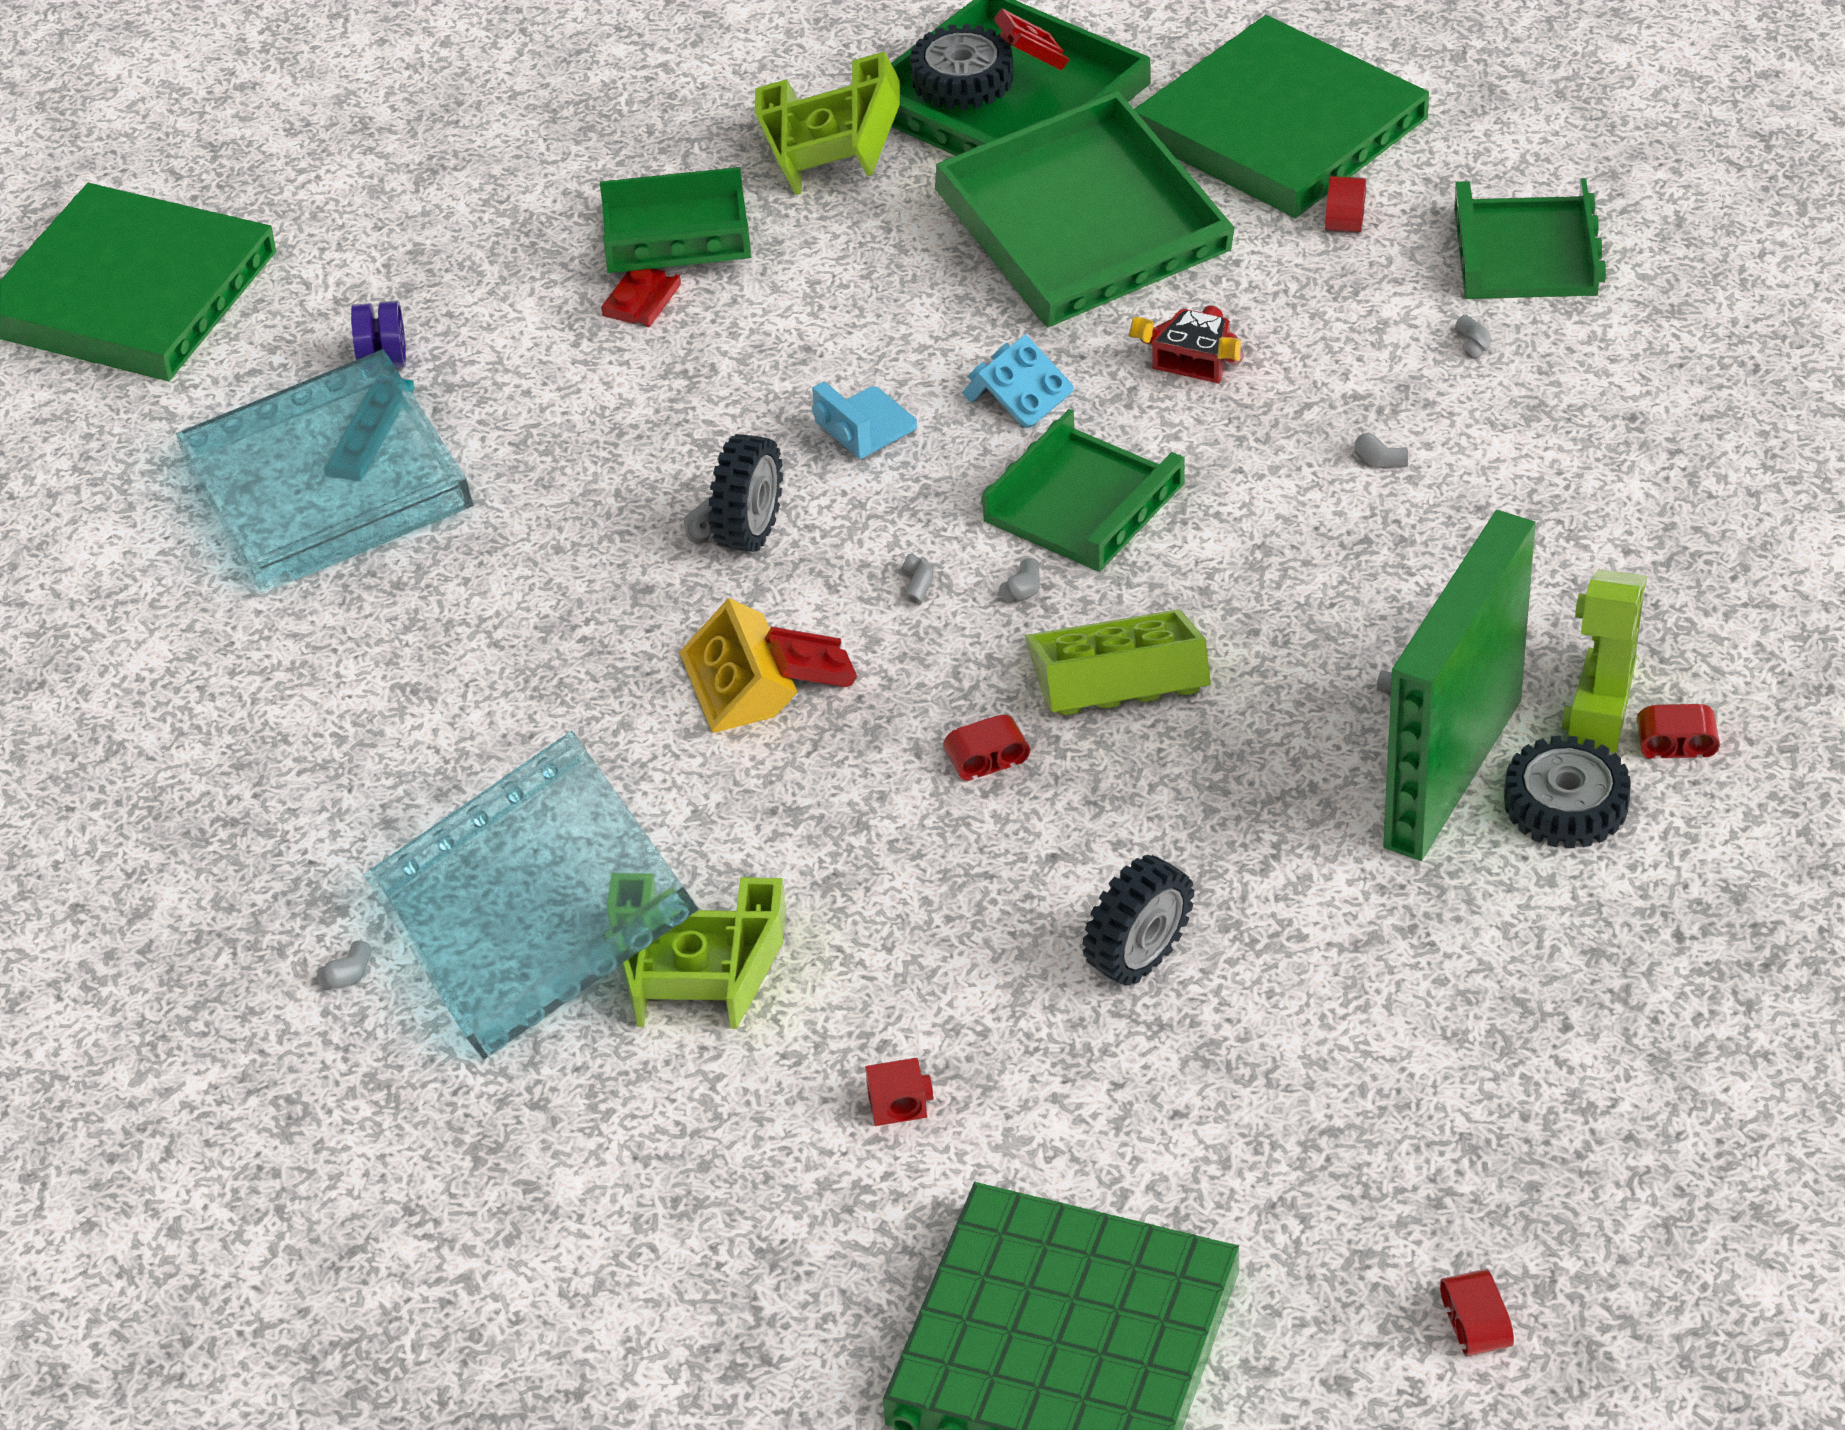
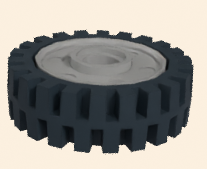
(961, 66)
(745, 492)
(1567, 791)
(1138, 919)

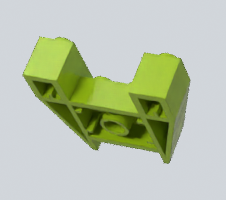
(833, 122)
(1612, 618)
(713, 953)

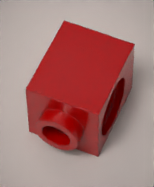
(898, 1091)

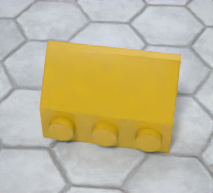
(735, 669)

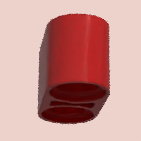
(1345, 204)
(1677, 731)
(986, 747)
(1477, 1312)

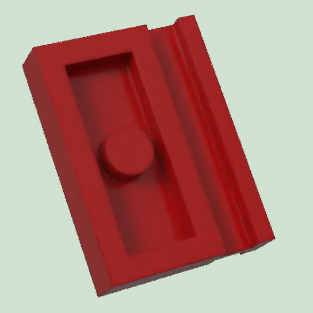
(1030, 39)
(640, 296)
(810, 657)

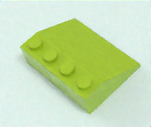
(1119, 661)

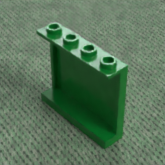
(674, 220)
(1528, 245)
(1080, 494)

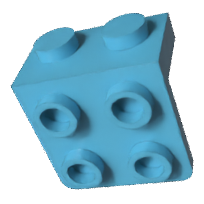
(1021, 381)
(862, 421)

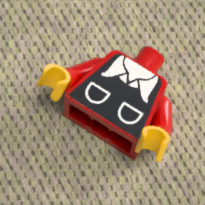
(1191, 343)

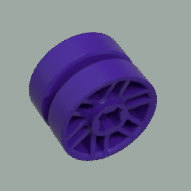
(379, 333)

